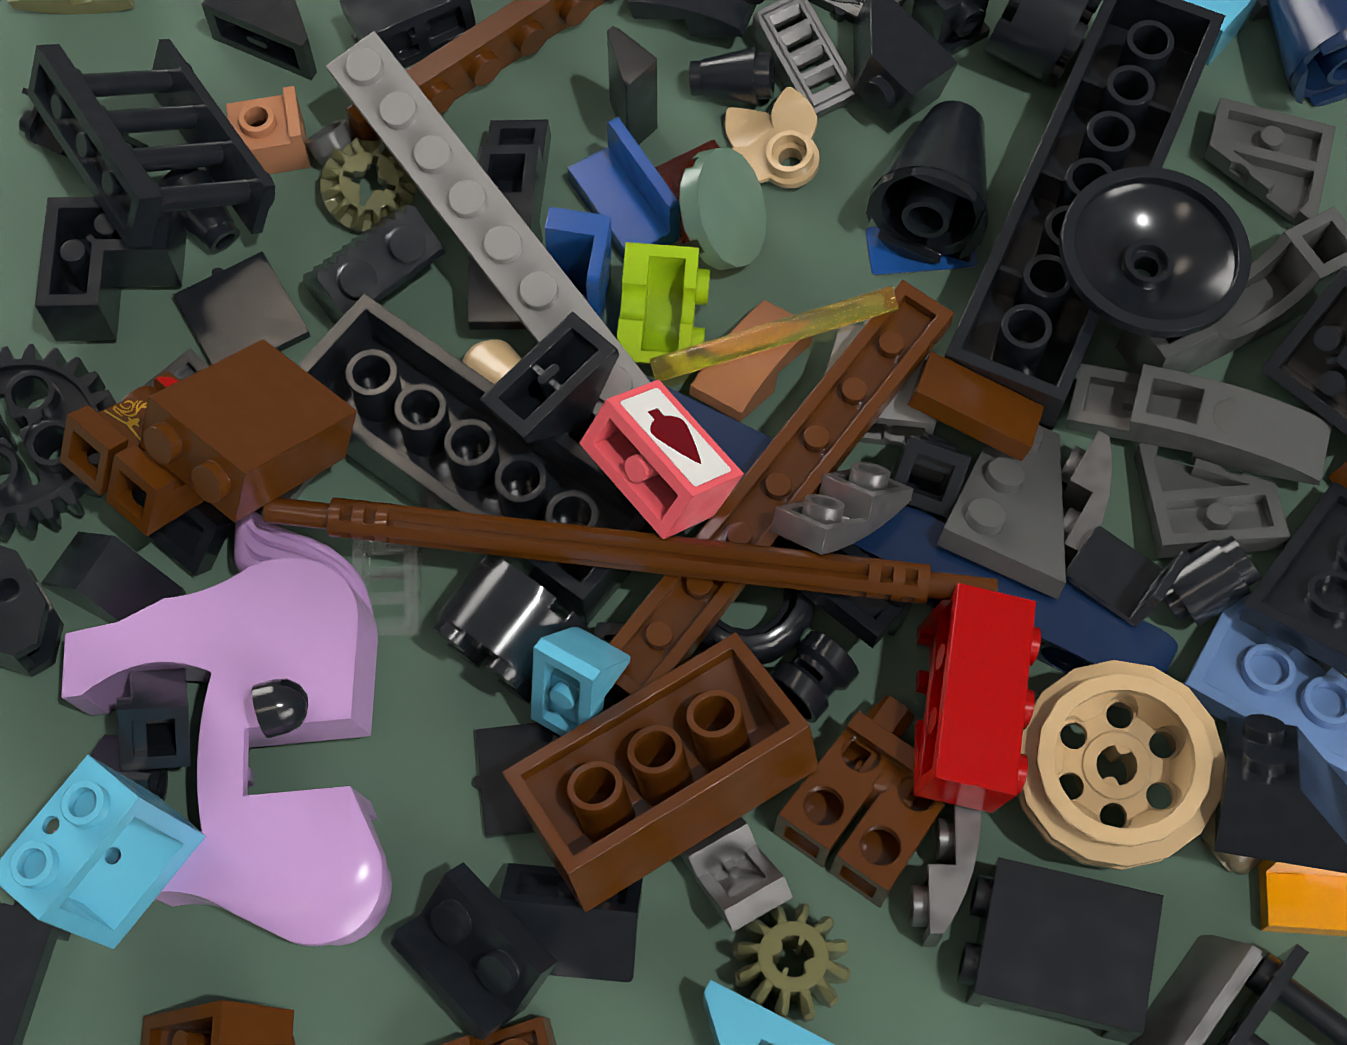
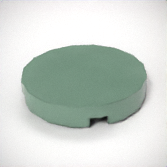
(723, 208)

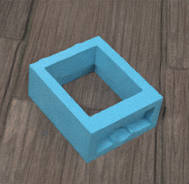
(74, 873)

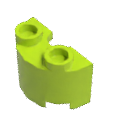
(660, 300)

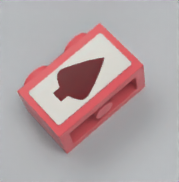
(660, 458)

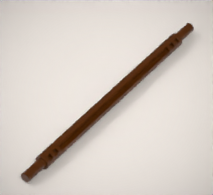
(622, 549)

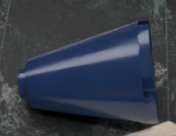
(1312, 47)

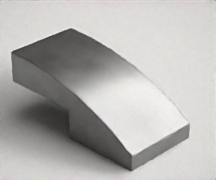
(736, 875)

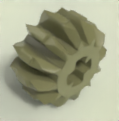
(816, 972)

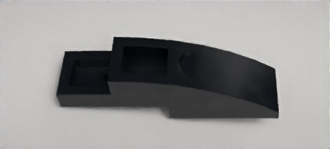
(517, 165)

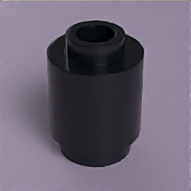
(1211, 581)

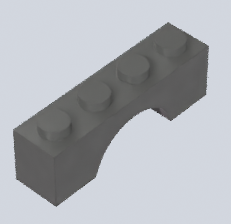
(1278, 290)

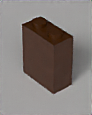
(247, 429)

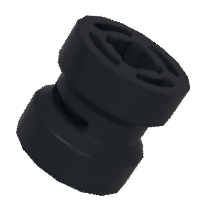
(815, 674)

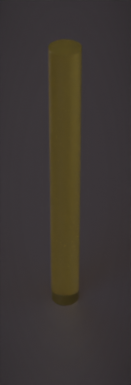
(774, 334)

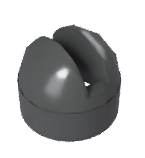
(333, 136)

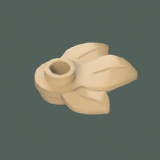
(773, 137)

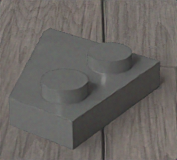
(1272, 156)
(1207, 503)

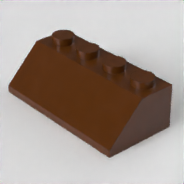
(662, 770)

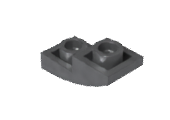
(1087, 492)
(845, 510)
(944, 886)

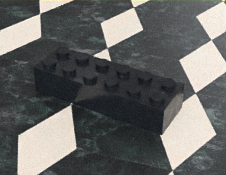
(446, 451)

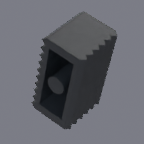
(374, 262)

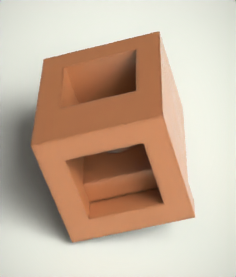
(273, 130)

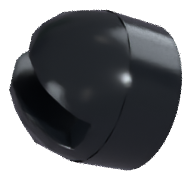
(279, 706)

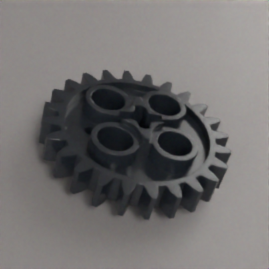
(42, 432)

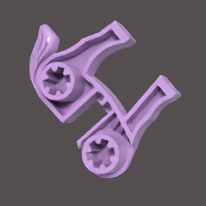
(295, 612)

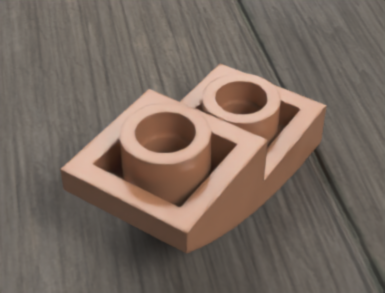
(747, 382)

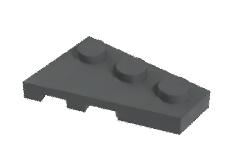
(1014, 515)

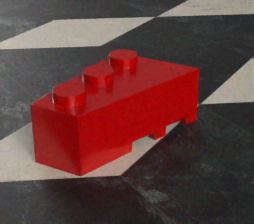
(975, 698)

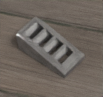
(788, 24)

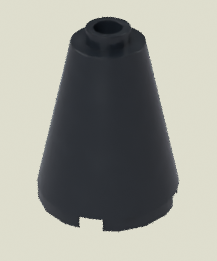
(935, 187)

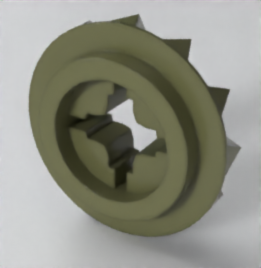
(343, 196)

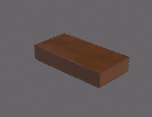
(976, 406)

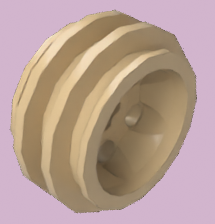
(1156, 707)

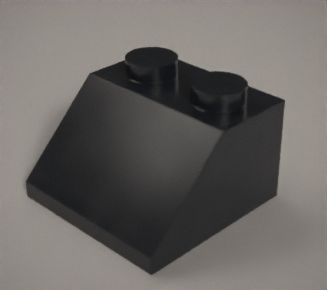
(1280, 797)

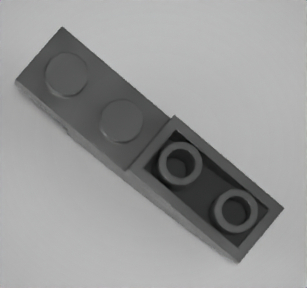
(1201, 417)

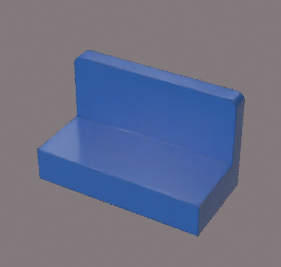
(629, 189)
(583, 251)

